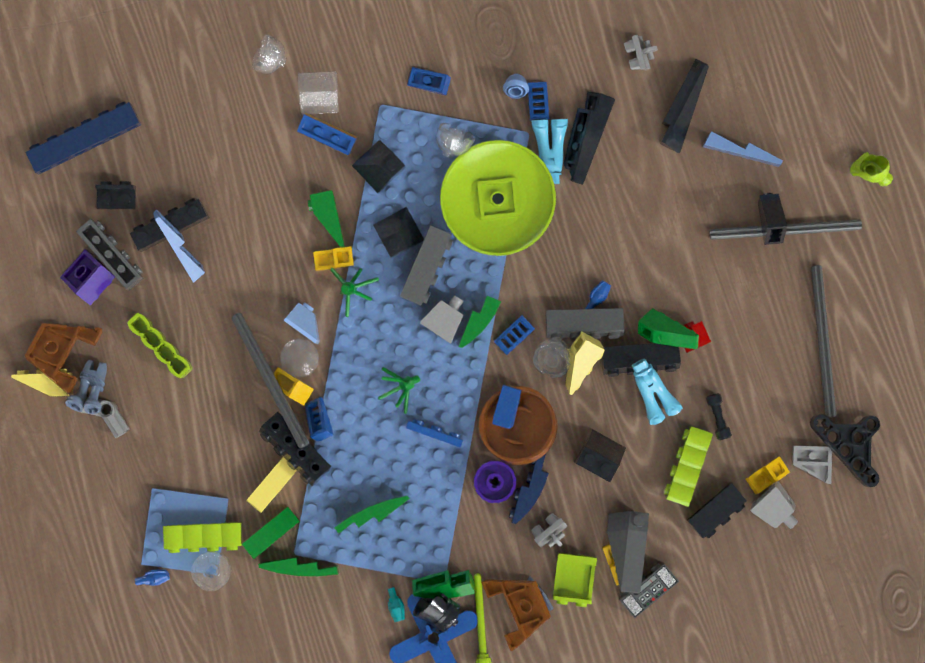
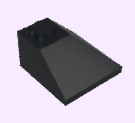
(379, 166)
(398, 232)

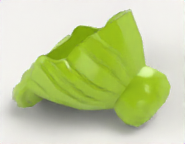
(872, 169)

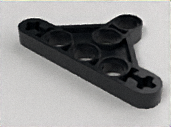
(844, 436)

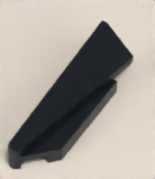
(683, 107)
(586, 134)

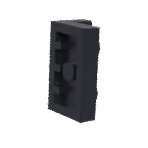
(116, 196)

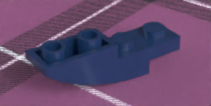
(527, 496)

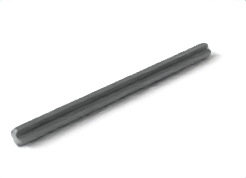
(799, 228)
(823, 341)
(270, 380)

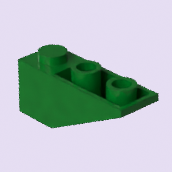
(663, 330)

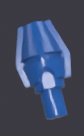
(598, 294)
(153, 577)

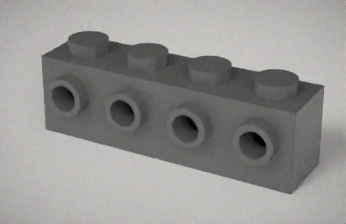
(109, 254)
(425, 266)
(593, 322)

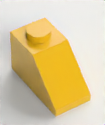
(292, 386)

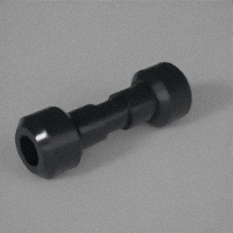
(714, 401)

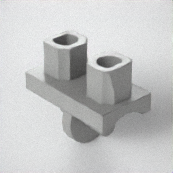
(637, 44)
(552, 534)

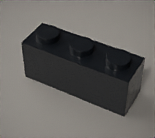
(717, 511)

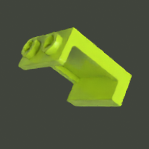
(574, 579)

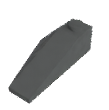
(627, 540)

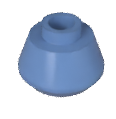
(516, 86)

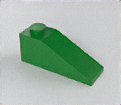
(325, 209)

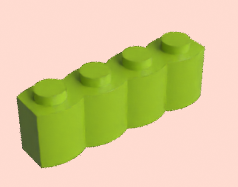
(156, 341)
(689, 465)
(202, 536)

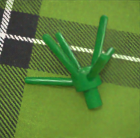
(350, 288)
(405, 385)

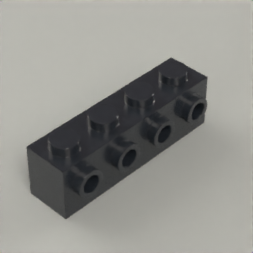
(181, 219)
(621, 358)
(304, 460)

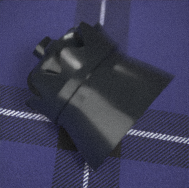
(438, 611)

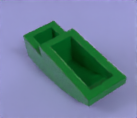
(479, 321)
(270, 532)
(443, 582)

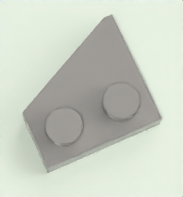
(814, 461)

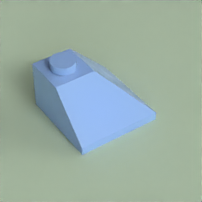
(304, 321)

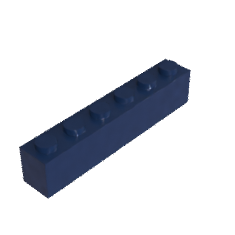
(83, 138)

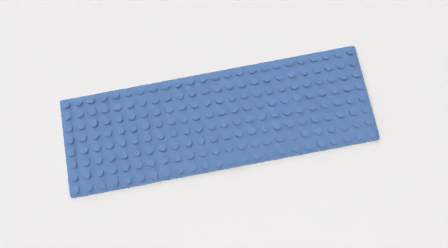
(370, 446)

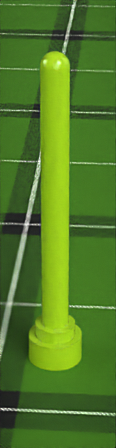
(482, 657)

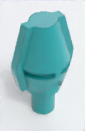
(396, 606)

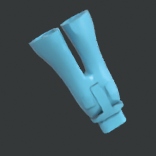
(551, 157)
(648, 383)

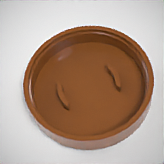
(532, 430)

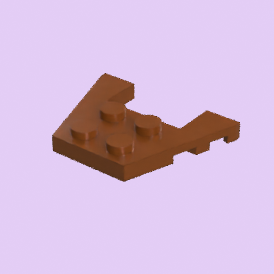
(52, 348)
(525, 605)

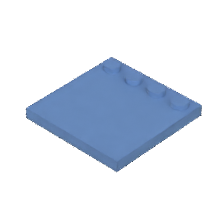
(178, 508)

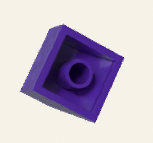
(87, 277)

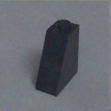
(772, 218)

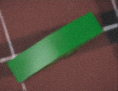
(378, 511)
(292, 567)

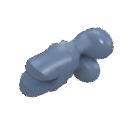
(88, 378)

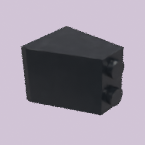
(600, 455)

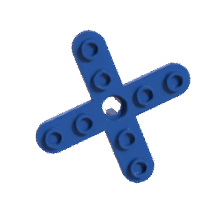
(420, 644)

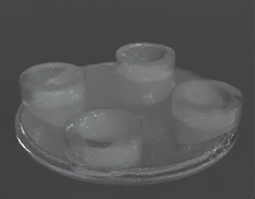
(299, 358)

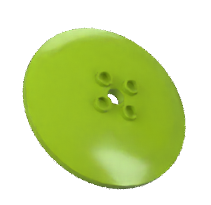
(503, 170)

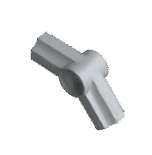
(113, 420)

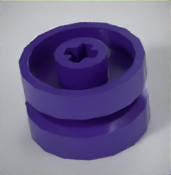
(490, 492)

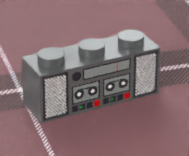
(652, 588)

